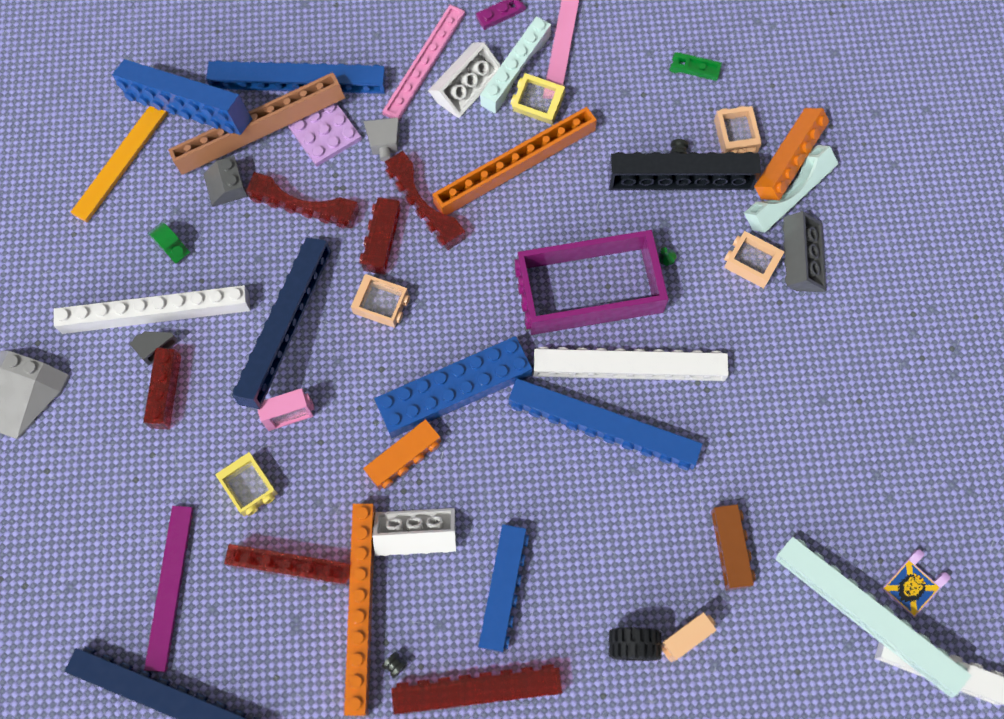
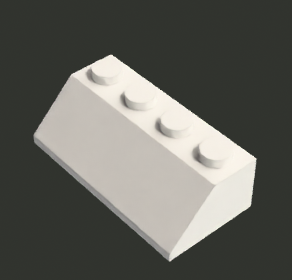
(465, 79)
(414, 532)

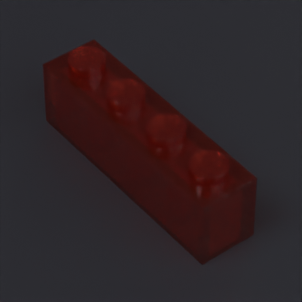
(380, 236)
(162, 389)

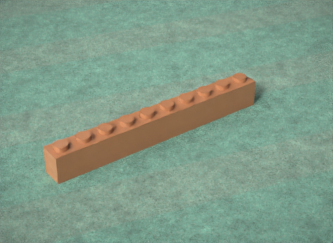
(264, 121)

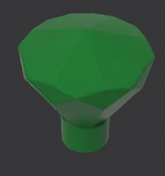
(667, 256)

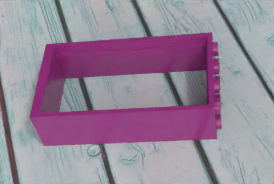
(597, 314)

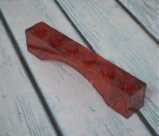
(336, 211)
(446, 228)

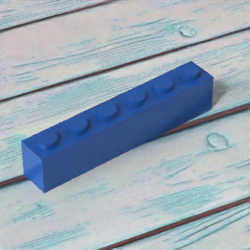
(502, 589)

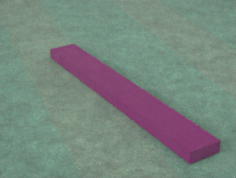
(169, 589)

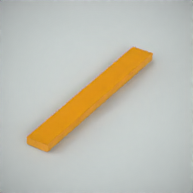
(118, 163)

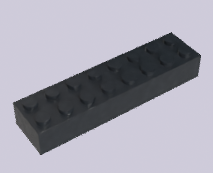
(683, 171)

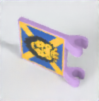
(912, 587)

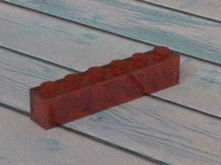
(288, 565)

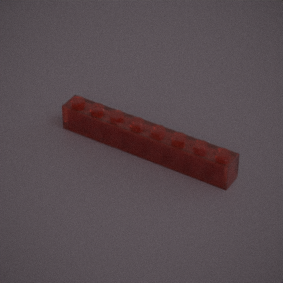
(476, 691)

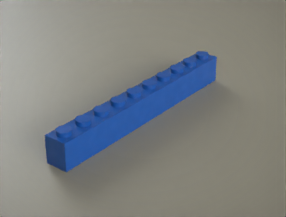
(291, 76)
(605, 424)

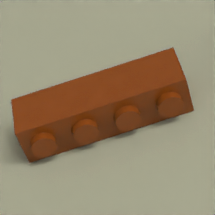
(732, 547)

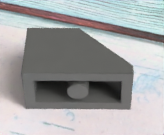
(147, 342)

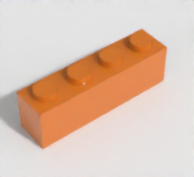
(402, 455)

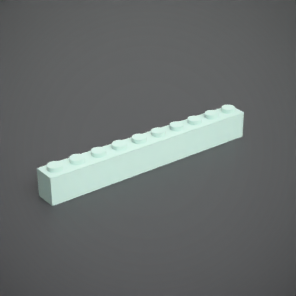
(874, 618)

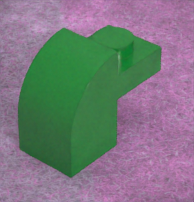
(169, 242)

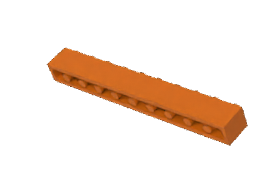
(514, 161)
(359, 611)

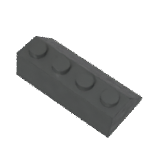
(804, 253)

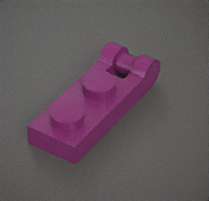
(499, 12)

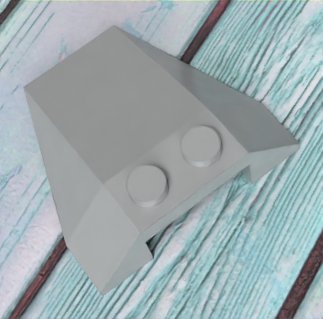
(25, 391)

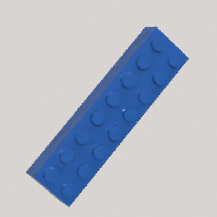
(182, 97)
(453, 386)

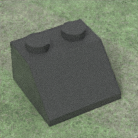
(224, 181)

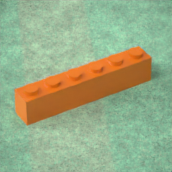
(791, 154)

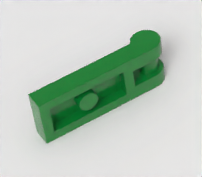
(695, 66)

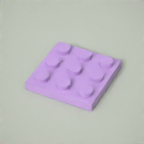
(325, 133)

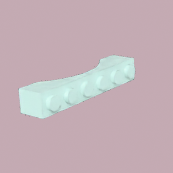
(502, 81)
(815, 167)

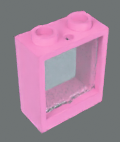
(286, 409)

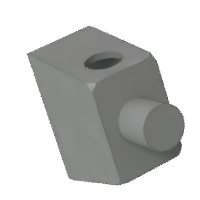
(383, 136)

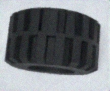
(635, 644)

